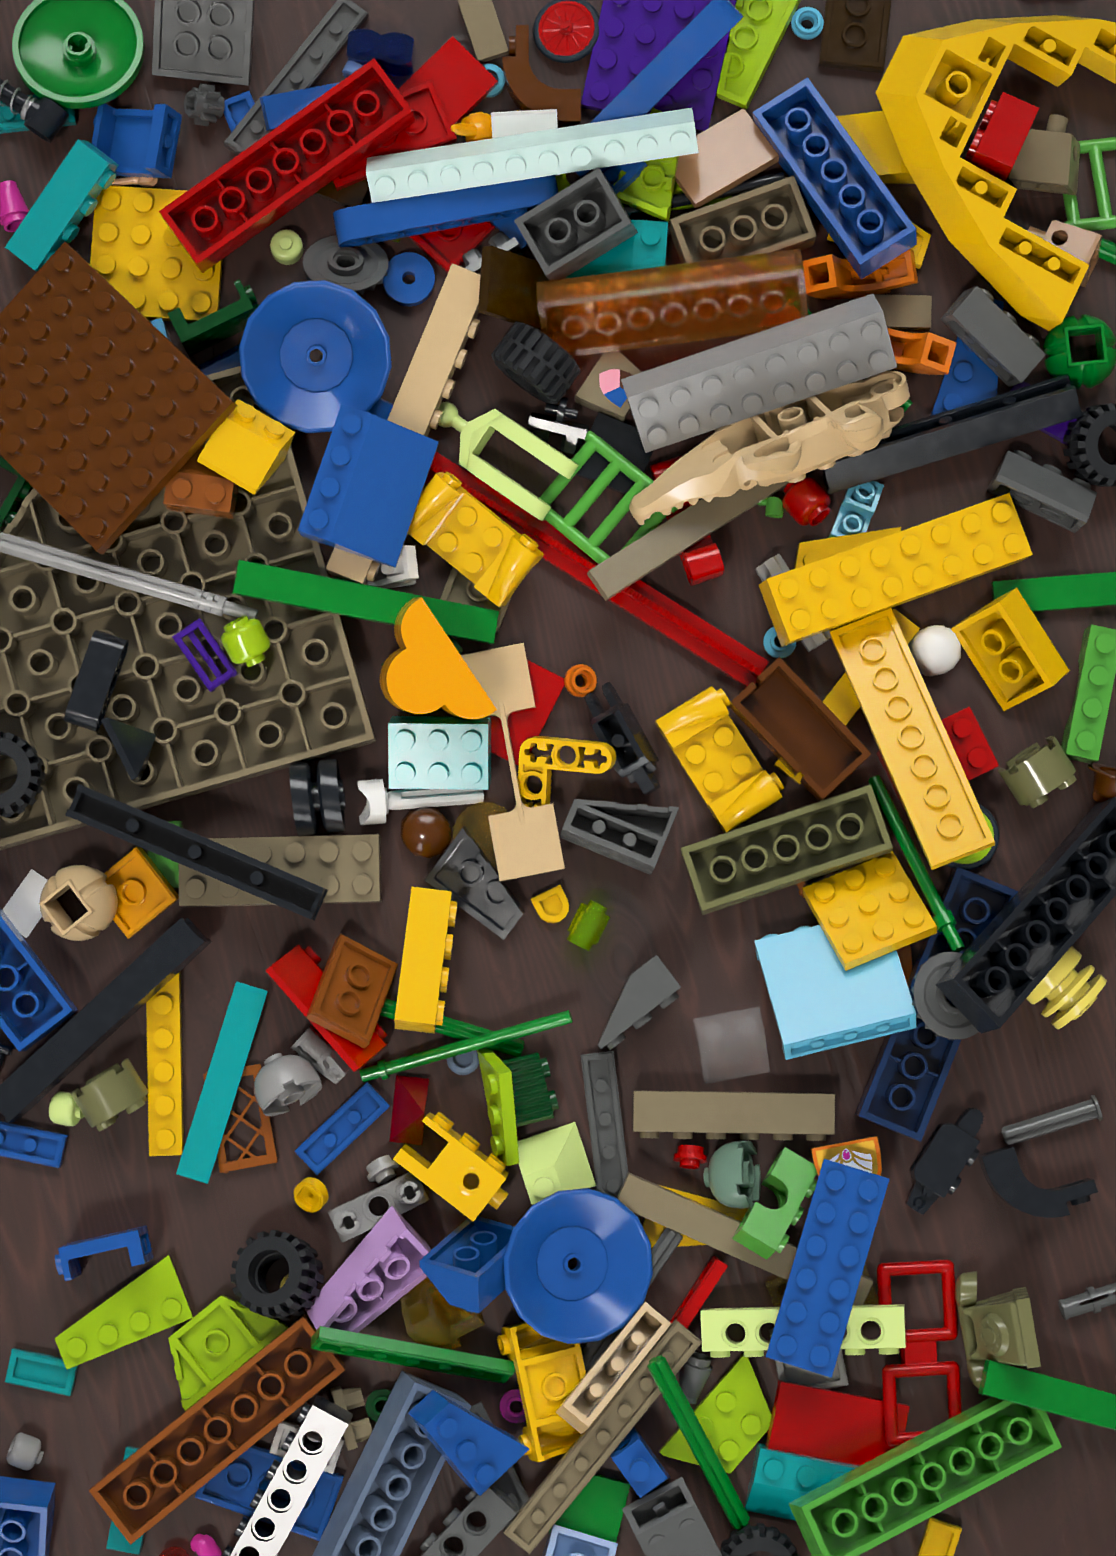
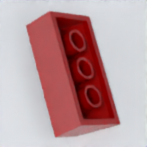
(299, 977)

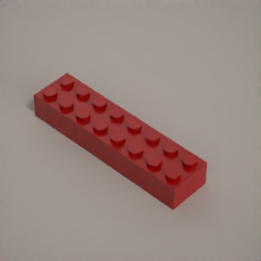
(288, 165)

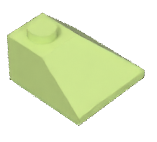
(554, 1162)

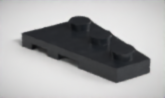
(476, 885)

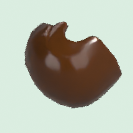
(425, 832)

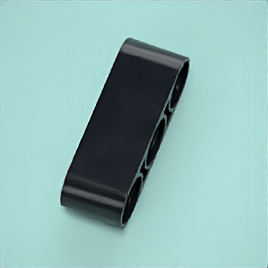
(96, 680)

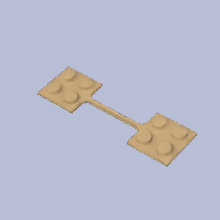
(526, 837)

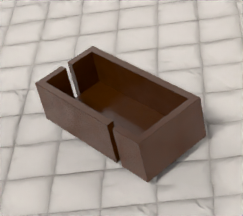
(799, 729)

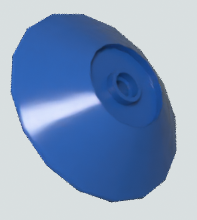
(278, 358)
(609, 1272)

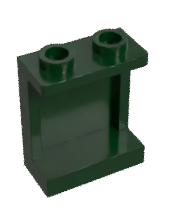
(217, 325)

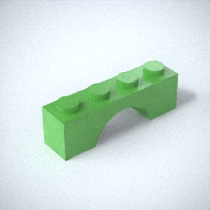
(1091, 704)

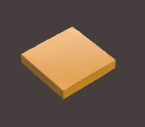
(140, 891)

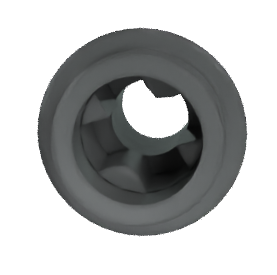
(695, 1375)

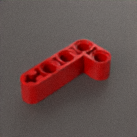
(702, 559)

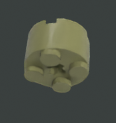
(1038, 772)
(110, 1094)

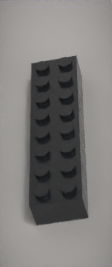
(1037, 924)

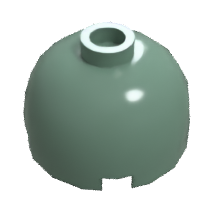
(733, 1176)

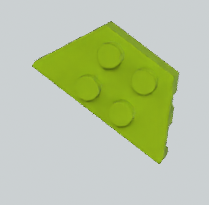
(217, 1345)
(731, 1417)

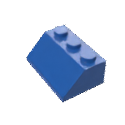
(469, 1263)

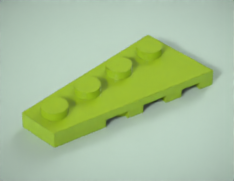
(753, 47)

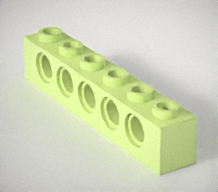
(717, 1342)

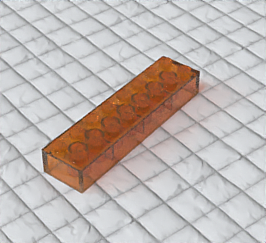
(673, 303)

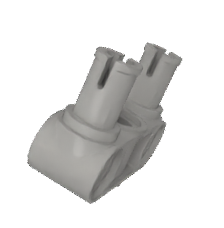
(356, 1218)

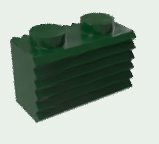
(530, 1091)

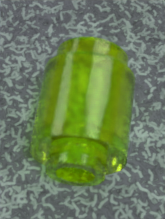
(588, 925)

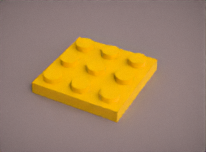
(869, 910)

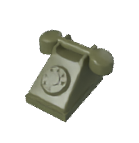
(995, 1327)

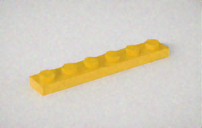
(165, 1070)

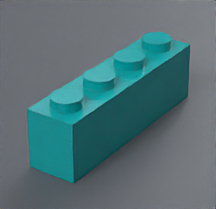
(63, 204)

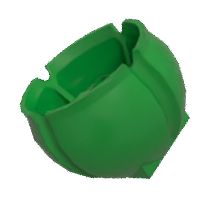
(1059, 357)

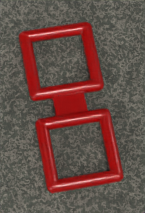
(920, 1353)

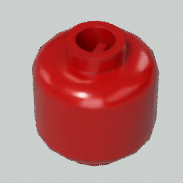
(806, 502)

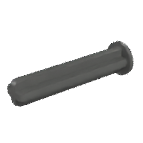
(1052, 1121)

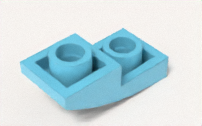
(856, 509)

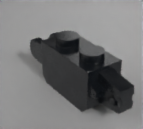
(623, 732)
(943, 1159)

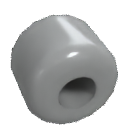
(24, 1451)

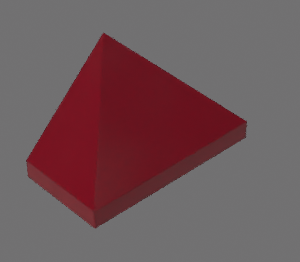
(409, 1110)

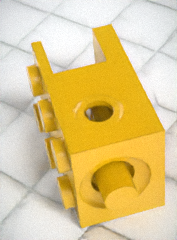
(460, 1171)

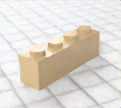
(613, 1368)

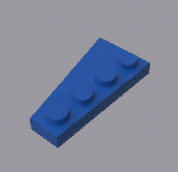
(967, 379)

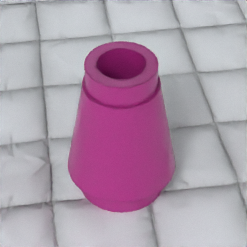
(12, 206)

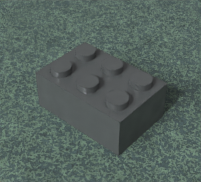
(576, 226)

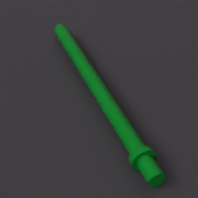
(385, 1069)

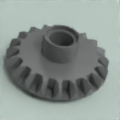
(346, 266)
(932, 1004)

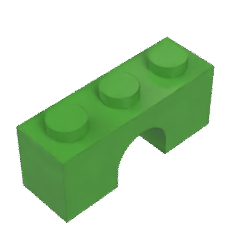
(764, 1228)

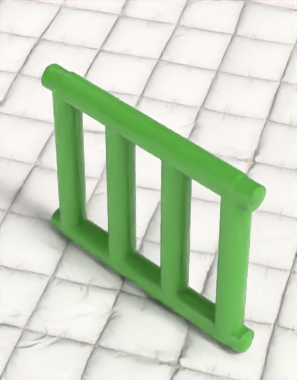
(1106, 219)
(617, 464)

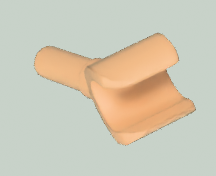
(142, 181)

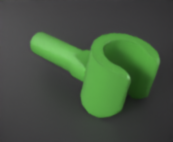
(774, 507)

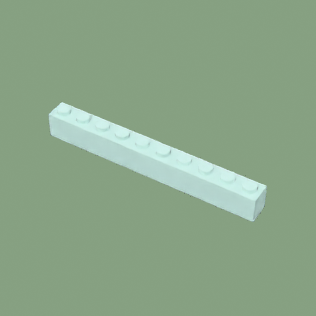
(531, 155)

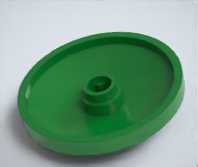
(78, 50)

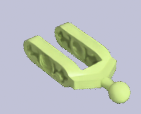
(476, 435)

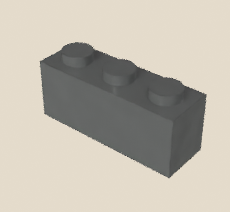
(993, 335)

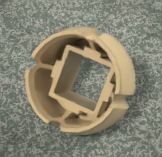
(91, 890)

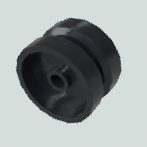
(322, 797)

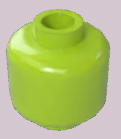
(245, 641)

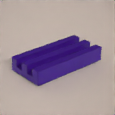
(220, 678)

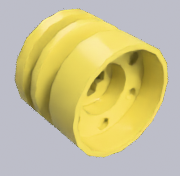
(1067, 989)

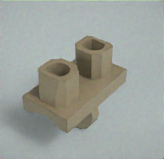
(357, 1430)

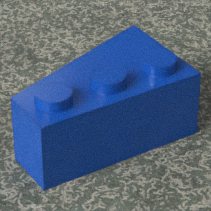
(466, 1441)

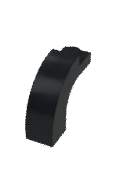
(1010, 1184)

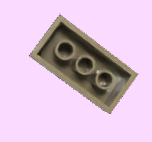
(745, 225)

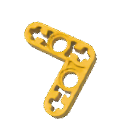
(543, 767)

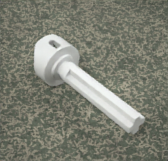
(380, 801)

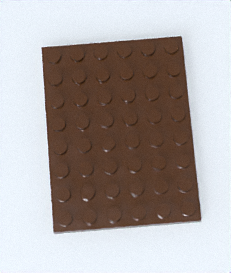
(96, 399)

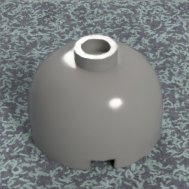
(284, 1082)

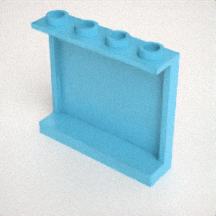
(823, 1004)

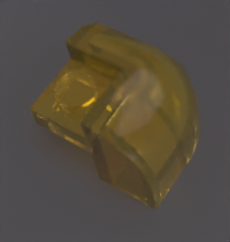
(433, 1321)

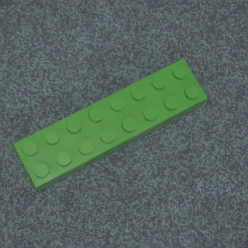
(922, 1477)

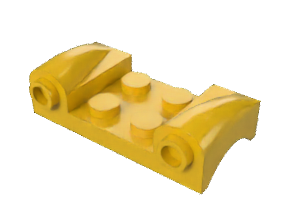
(473, 538)
(718, 759)
(545, 1377)

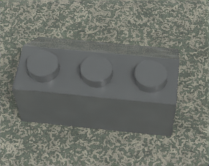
(1043, 490)

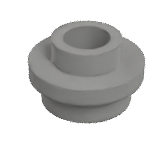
(382, 1169)

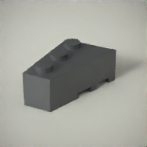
(620, 831)

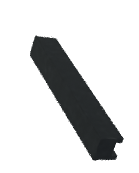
(959, 432)
(197, 852)
(100, 1018)

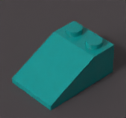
(640, 251)

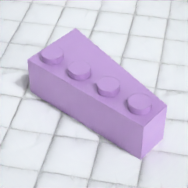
(372, 1276)

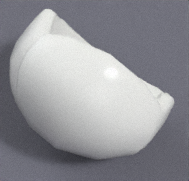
(935, 650)

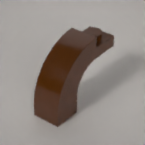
(530, 92)

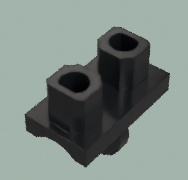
(572, 431)

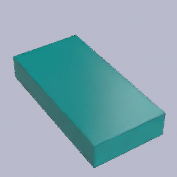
(40, 1372)

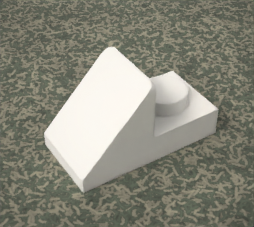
(404, 573)

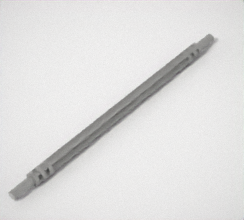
(122, 577)

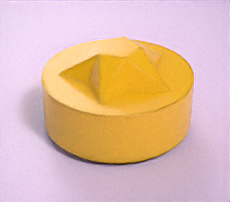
(311, 1194)

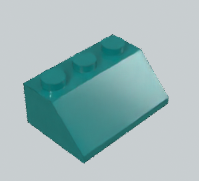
(784, 1477)

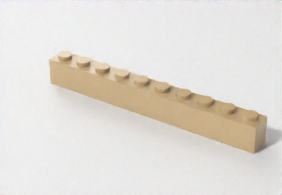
(426, 384)

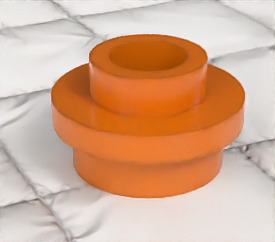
(588, 676)

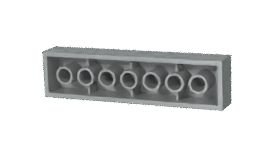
(759, 372)

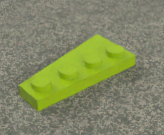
(135, 1312)

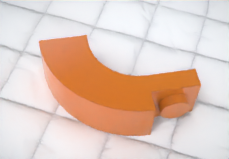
(922, 352)

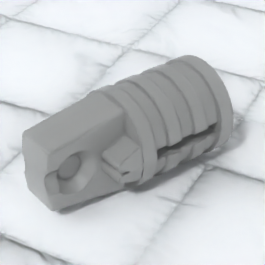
(321, 1055)

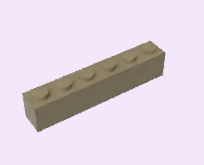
(733, 1113)

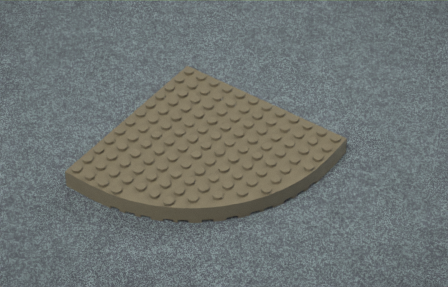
(270, 715)

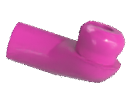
(205, 1545)

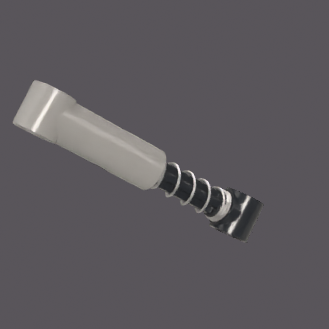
(40, 115)

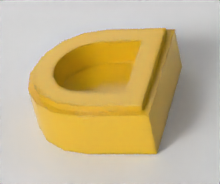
(551, 905)

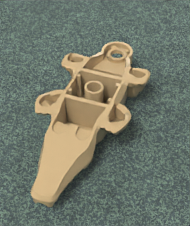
(780, 444)

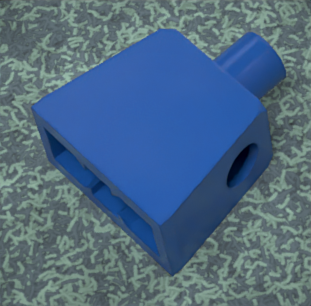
(639, 1464)

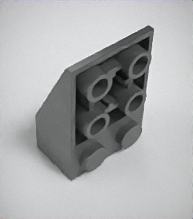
(641, 993)
(670, 1523)

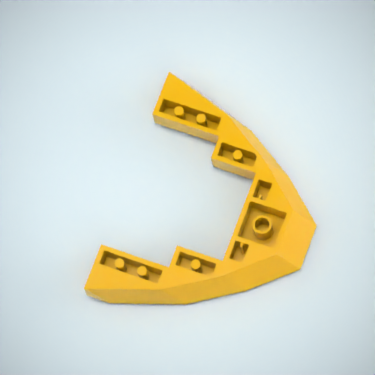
(931, 106)

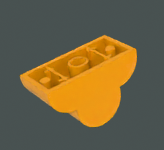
(429, 669)

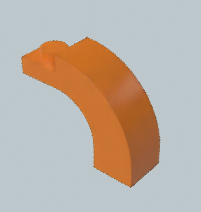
(836, 279)

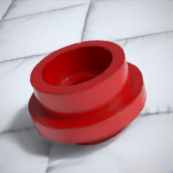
(690, 1156)

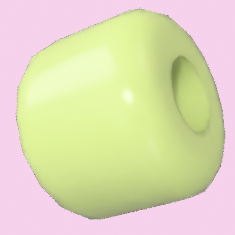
(286, 247)
(64, 1109)

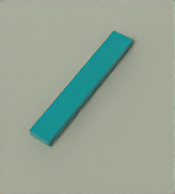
(222, 1082)

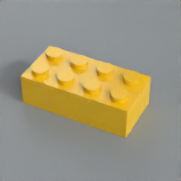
(423, 959)

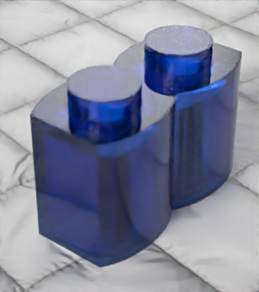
(392, 50)

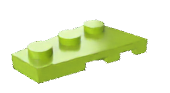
(653, 188)

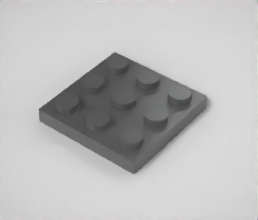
(204, 40)

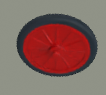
(566, 30)

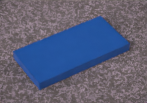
(241, 1479)

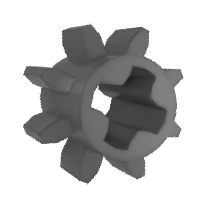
(204, 105)

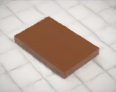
(352, 991)

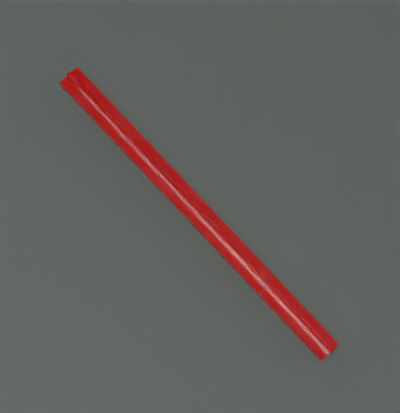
(637, 599)

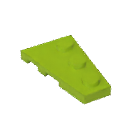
(500, 1105)

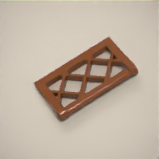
(265, 1130)

